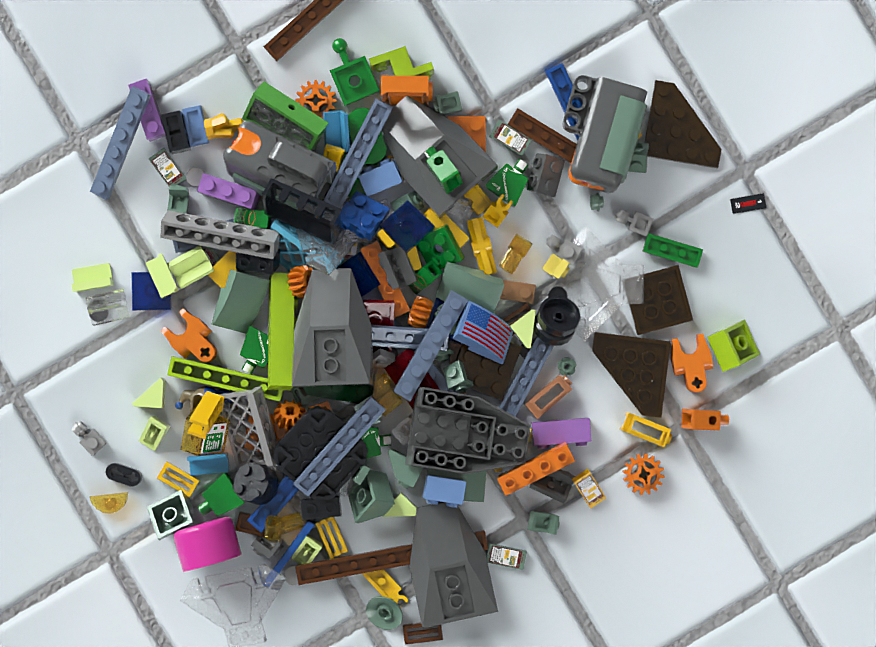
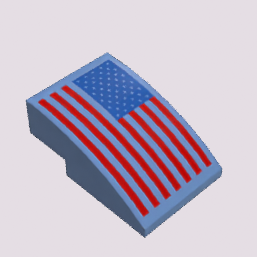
(483, 332)

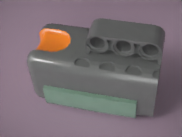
(606, 130)
(264, 155)

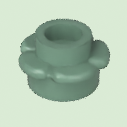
(596, 202)
(566, 361)

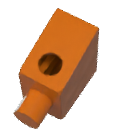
(703, 419)

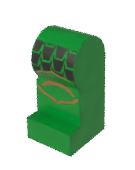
(252, 218)
(425, 277)

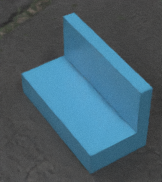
(337, 129)
(209, 463)

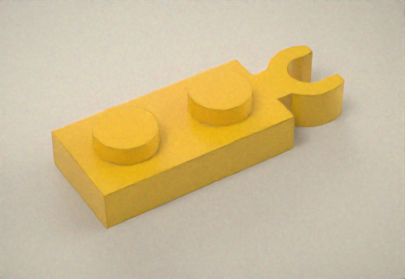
(385, 585)

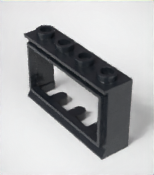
(299, 218)

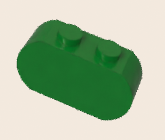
(355, 121)

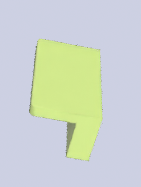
(190, 266)
(162, 276)
(92, 277)

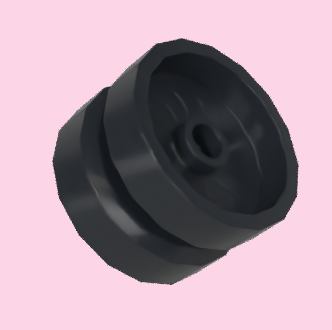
(556, 320)

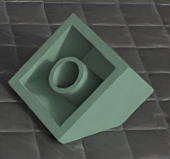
(405, 474)
(371, 498)
(171, 514)

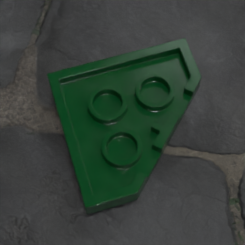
(346, 393)

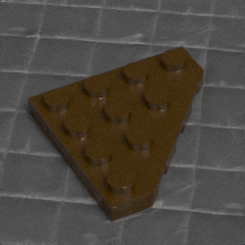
(677, 131)
(637, 368)

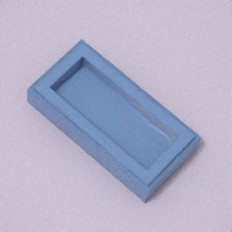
(195, 125)

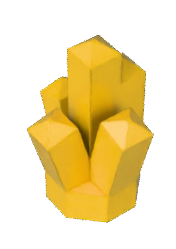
(221, 126)

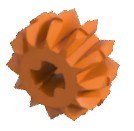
(299, 279)
(420, 312)
(288, 414)

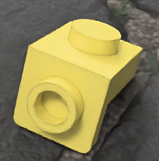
(556, 266)

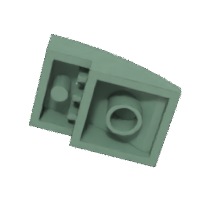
(471, 285)
(239, 301)
(474, 483)

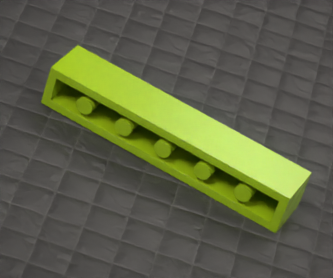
(280, 332)
(220, 377)

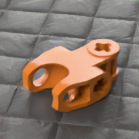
(193, 339)
(692, 364)

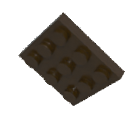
(663, 302)
(487, 375)

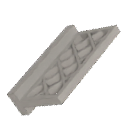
(262, 427)

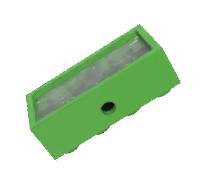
(284, 116)

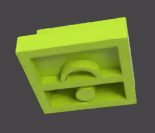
(400, 64)

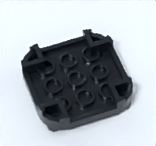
(307, 440)

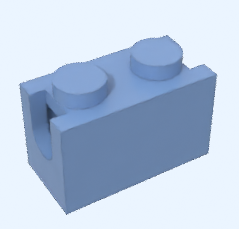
(381, 177)
(444, 490)

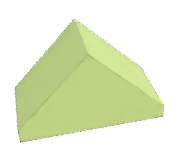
(524, 328)
(153, 397)
(154, 433)
(402, 507)
(307, 550)

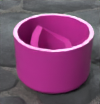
(207, 543)

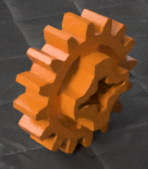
(316, 93)
(635, 476)

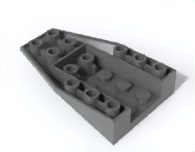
(412, 131)
(332, 333)
(463, 434)
(448, 567)

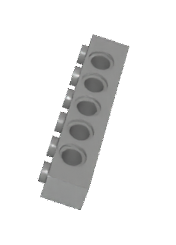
(220, 234)

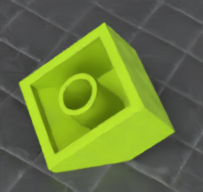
(733, 345)

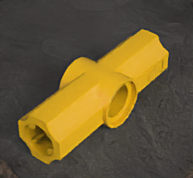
(481, 246)

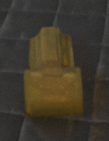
(516, 251)
(276, 525)

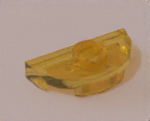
(109, 502)

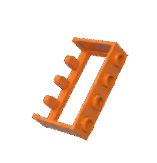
(398, 87)

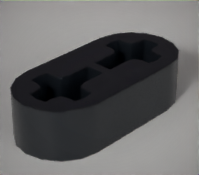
(125, 470)

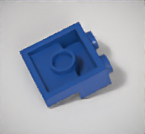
(363, 215)

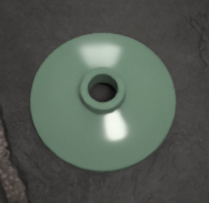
(384, 613)

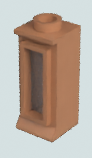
(549, 395)

